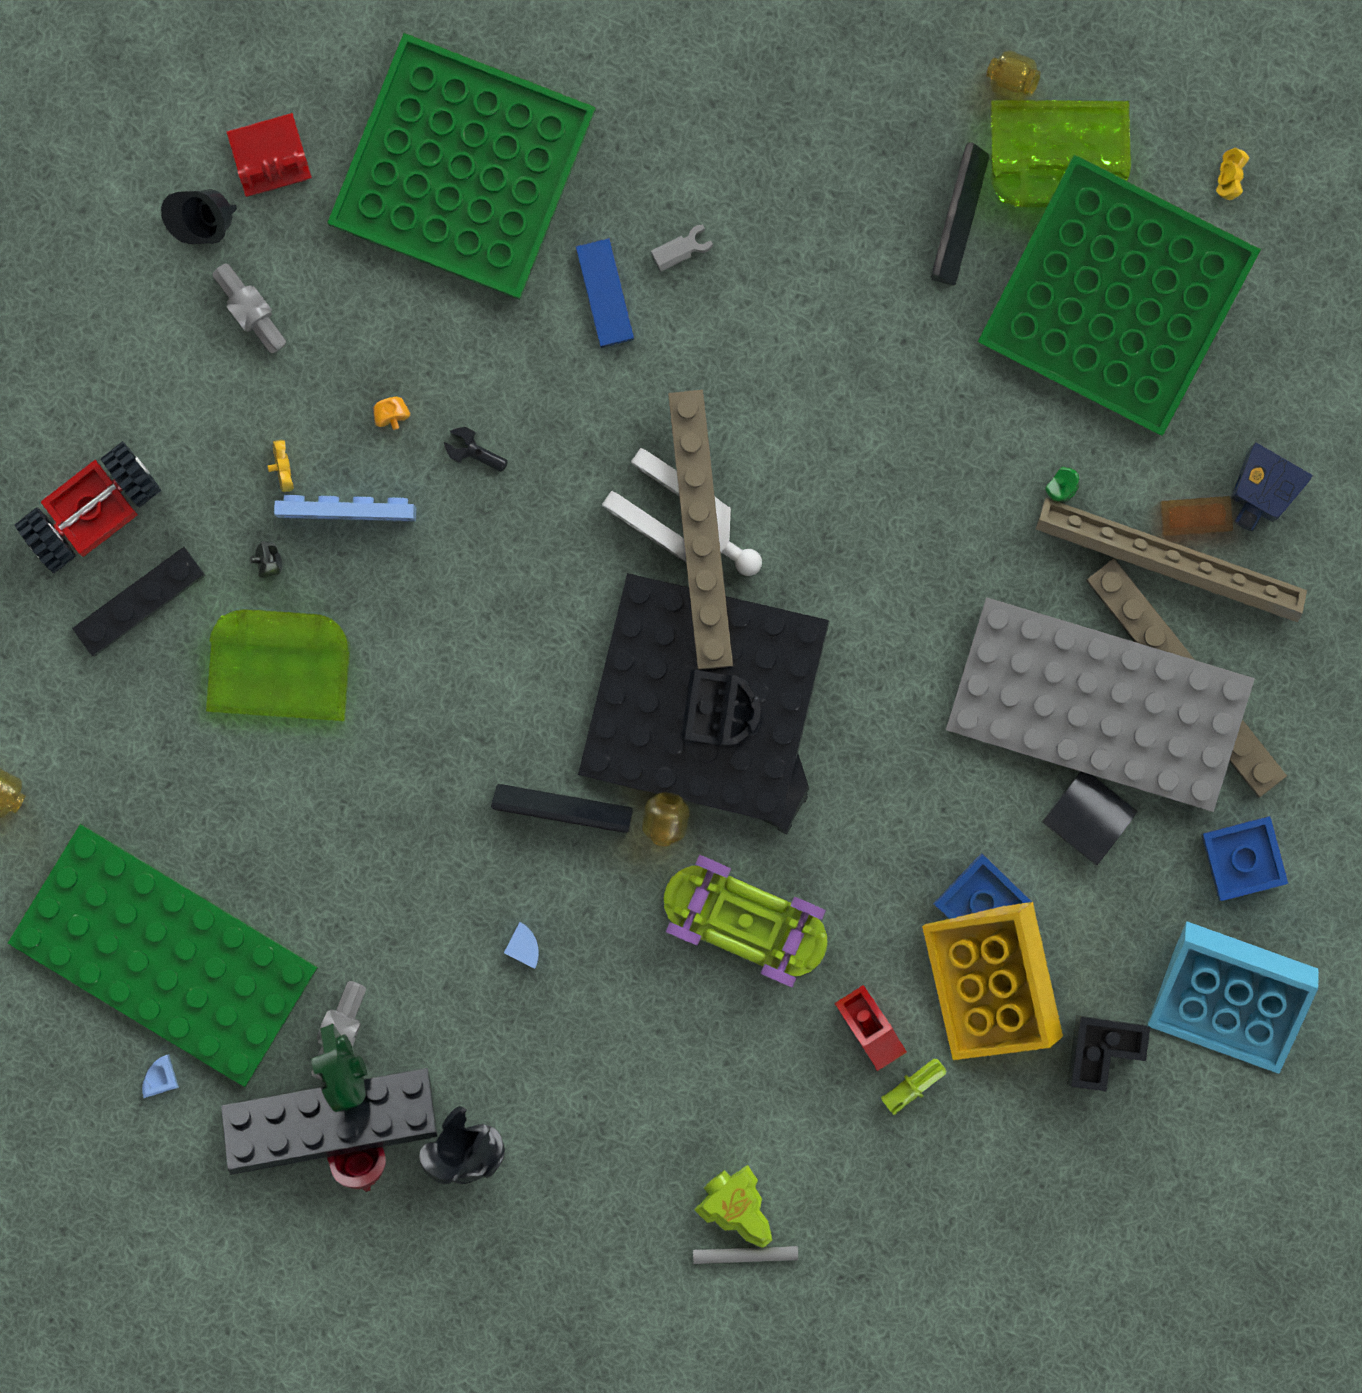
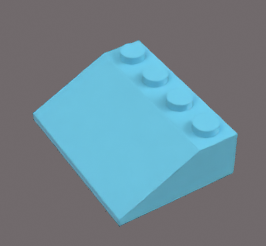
(1234, 997)

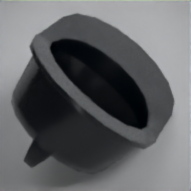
(197, 216)

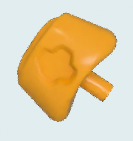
(390, 411)

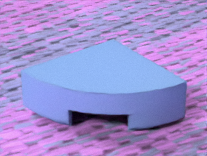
(523, 946)
(159, 1077)

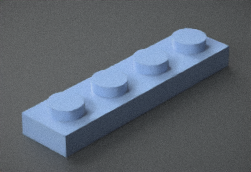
(330, 508)

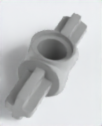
(249, 308)
(345, 1015)

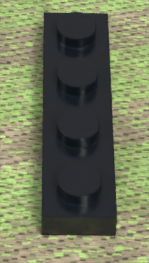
(138, 601)

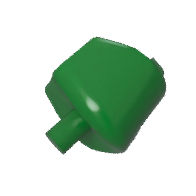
(1063, 485)

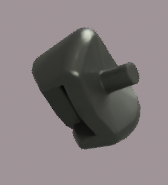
(268, 560)

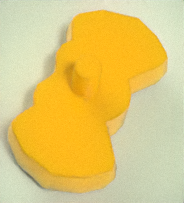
(1231, 173)
(282, 466)

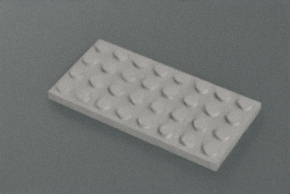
(1100, 704)

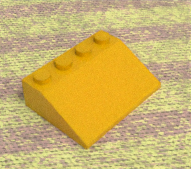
(993, 982)

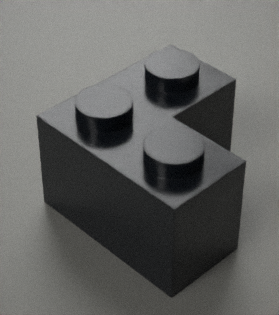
(1094, 1045)

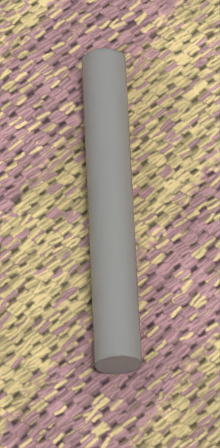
(745, 1255)

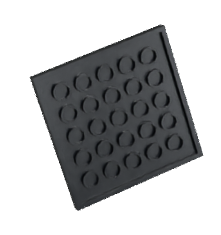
(645, 693)

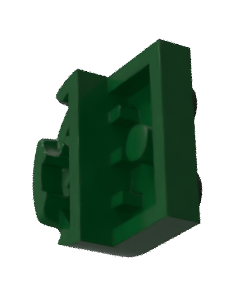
(340, 1070)

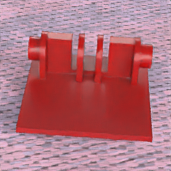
(269, 155)

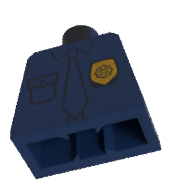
(1266, 486)

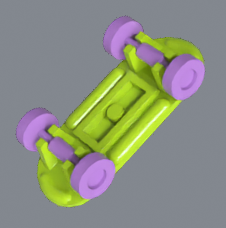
(745, 920)

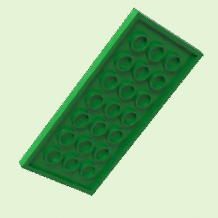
(162, 955)

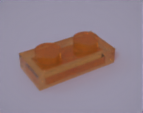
(1196, 516)

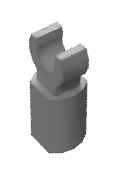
(679, 249)

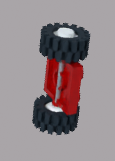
(88, 508)

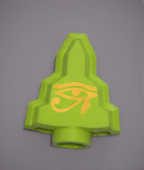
(736, 1206)

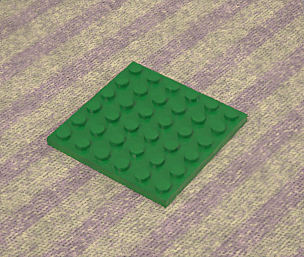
(461, 166)
(1118, 295)

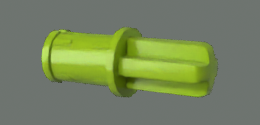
(913, 1086)

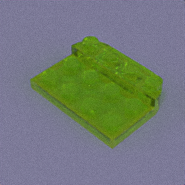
(1039, 137)
(278, 665)

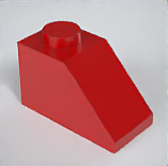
(870, 1027)

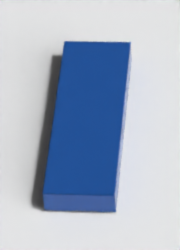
(605, 293)

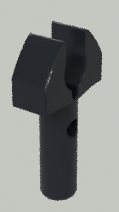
(474, 450)

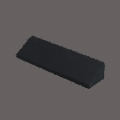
(960, 214)
(562, 808)

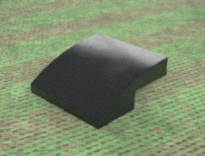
(1089, 817)

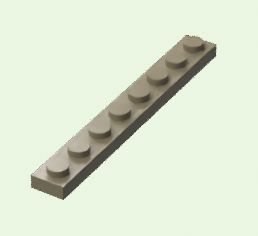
(700, 530)
(1171, 559)
(1148, 628)

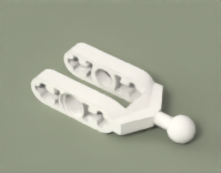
(747, 561)

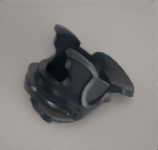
(462, 1152)

